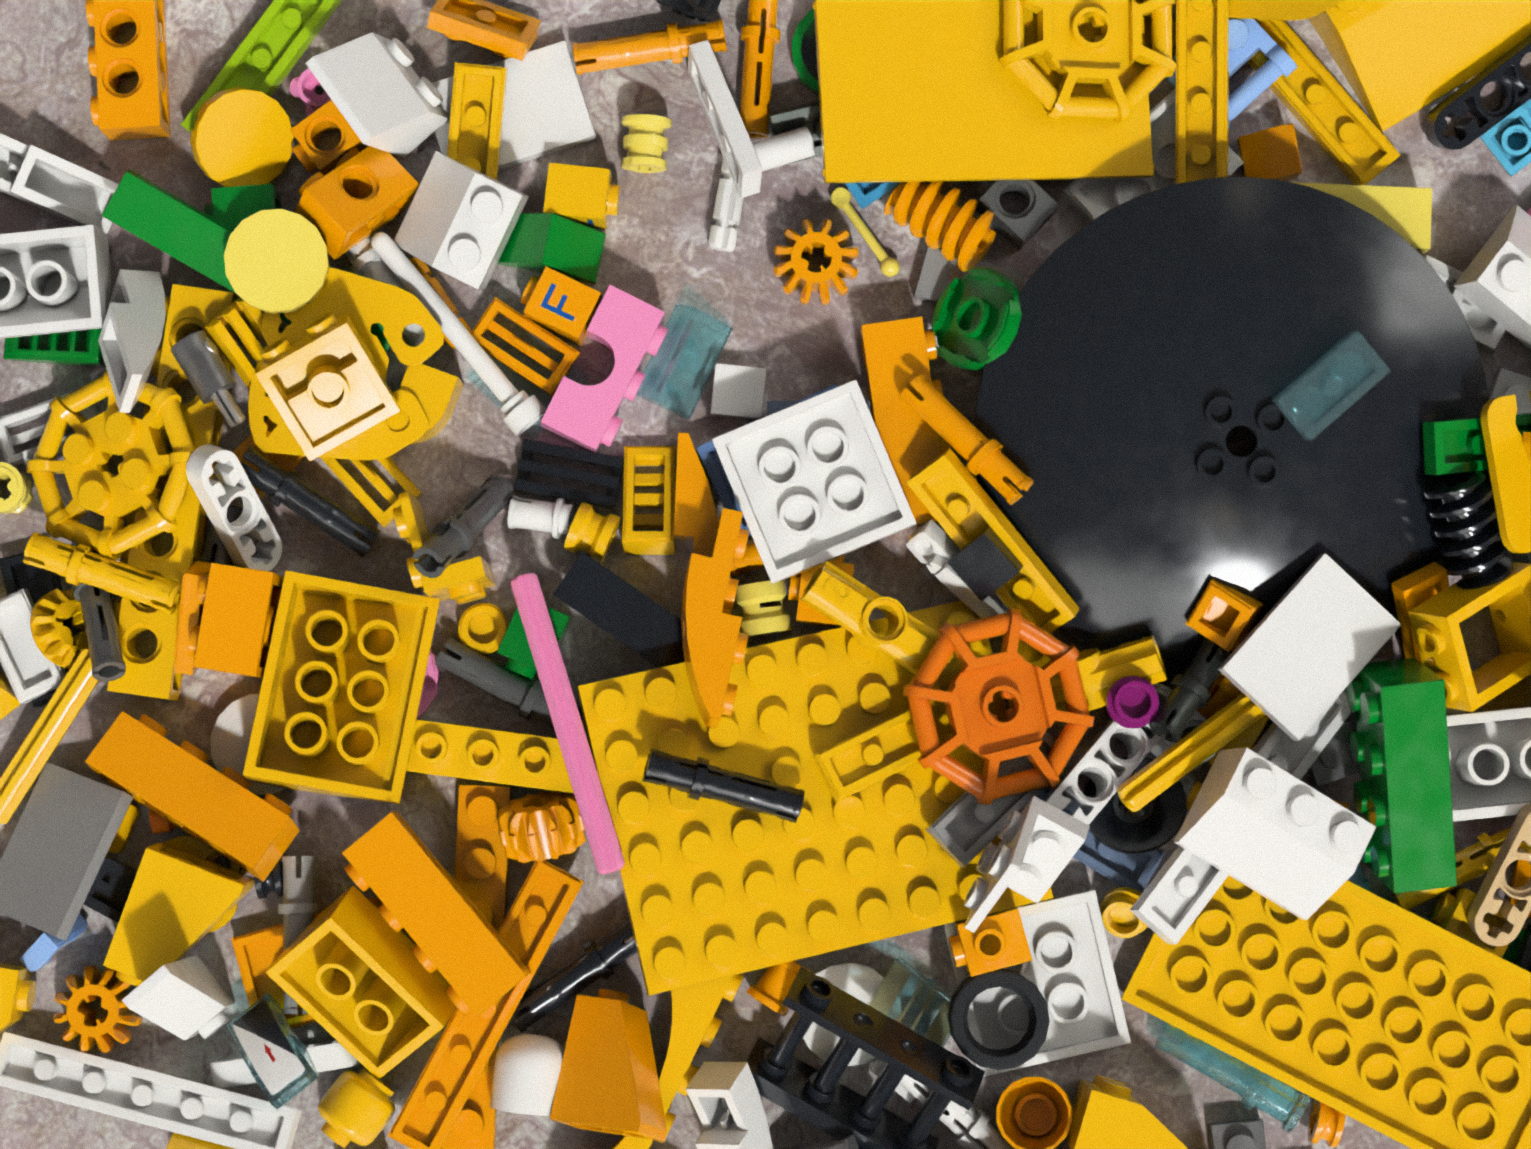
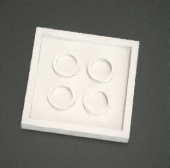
(814, 481)
(1072, 973)

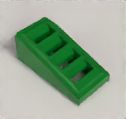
(90, 358)

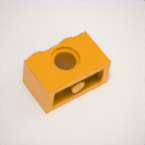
(380, 192)

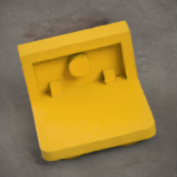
(459, 581)

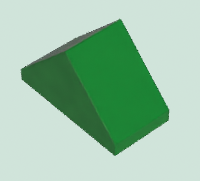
(555, 243)

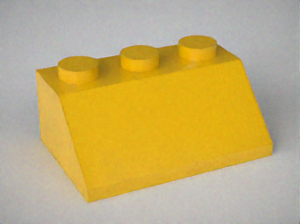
(364, 983)

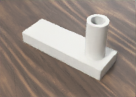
(743, 158)

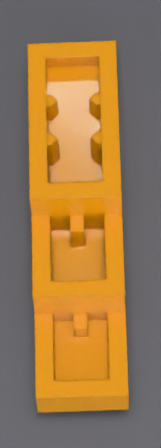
(694, 506)

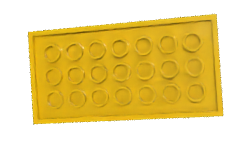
(1356, 1012)

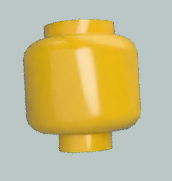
(356, 1108)

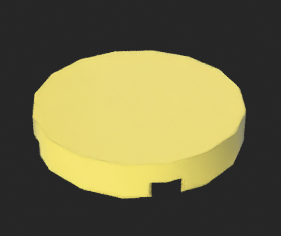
(276, 261)

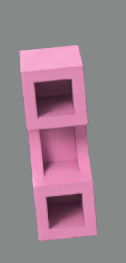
(629, 332)

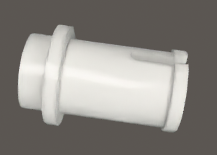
(540, 515)

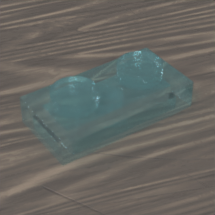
(1331, 385)

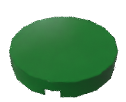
(976, 318)

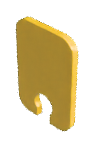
(1508, 472)

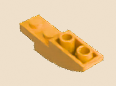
(709, 636)

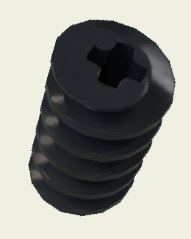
(1472, 529)

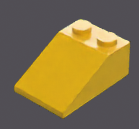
(1113, 1119)

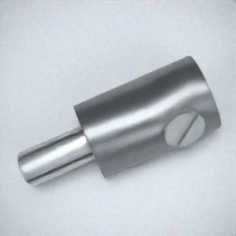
(208, 374)

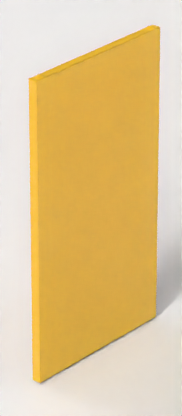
(926, 100)

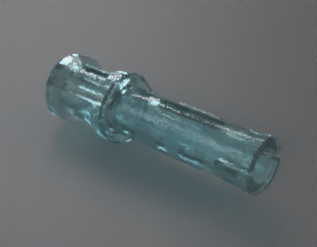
(1252, 1085)

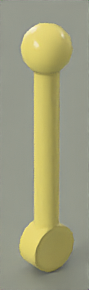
(841, 200)

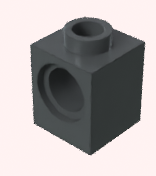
(1021, 227)

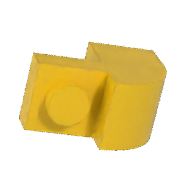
(436, 394)

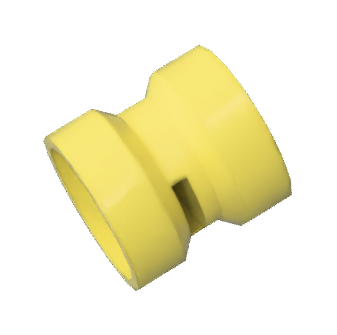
(766, 620)

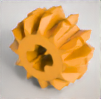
(833, 256)
(541, 826)
(83, 1018)

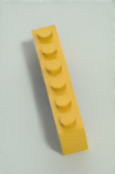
(691, 1026)

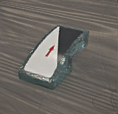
(272, 1051)

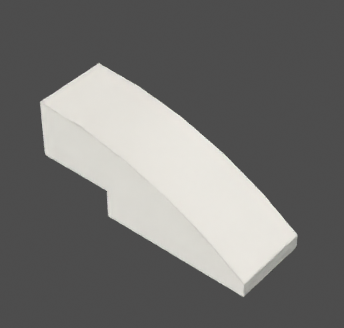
(54, 184)
(132, 333)
(729, 1107)

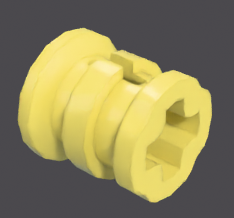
(645, 143)
(20, 489)

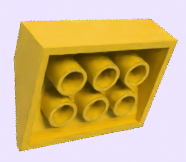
(1417, 50)
(341, 688)

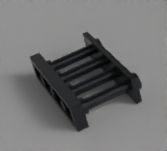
(838, 1109)

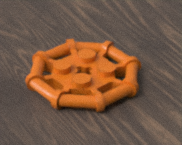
(973, 691)

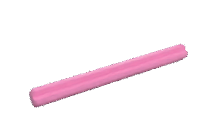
(567, 724)

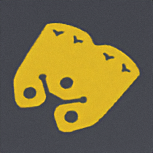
(366, 304)

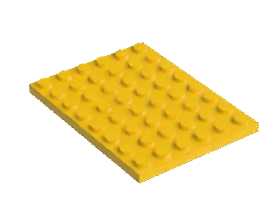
(745, 890)

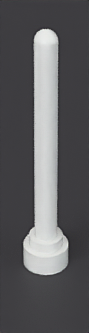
(517, 406)

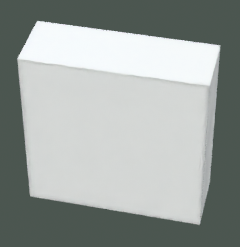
(738, 391)

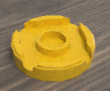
(242, 137)

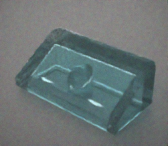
(684, 360)

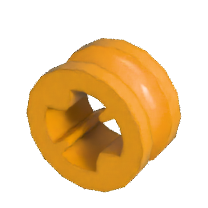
(1325, 1124)

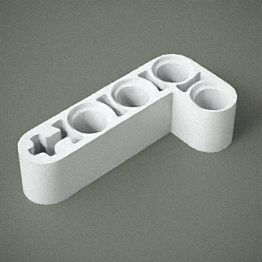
(1107, 769)

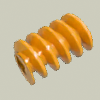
(943, 221)

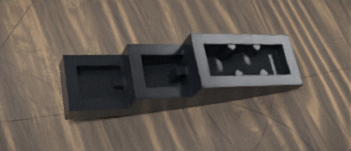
(622, 612)

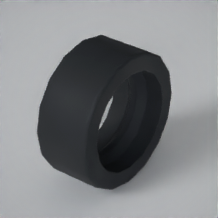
(1019, 1052)

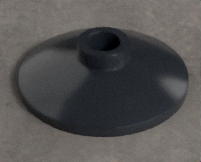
(1142, 834)

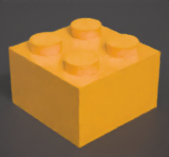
(235, 620)

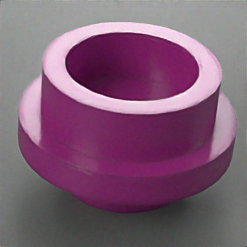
(1132, 702)

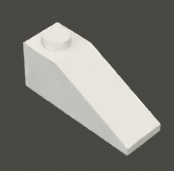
(182, 999)

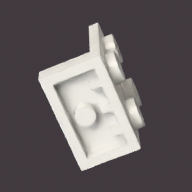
(1027, 859)

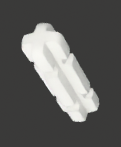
(726, 214)

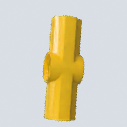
(850, 605)
(1104, 668)

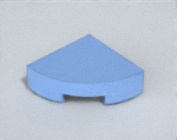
(47, 945)

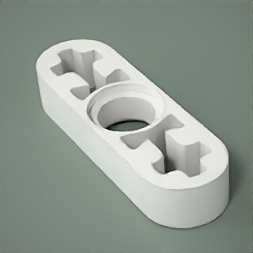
(216, 500)
(324, 1055)

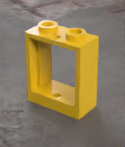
(1440, 637)

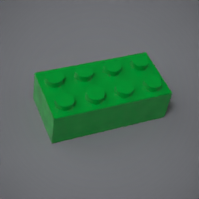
(1404, 774)

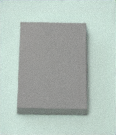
(58, 849)

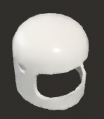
(526, 1074)

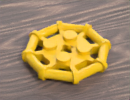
(1086, 61)
(87, 473)

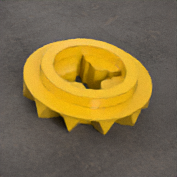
(50, 634)

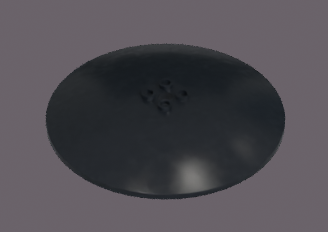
(1167, 336)

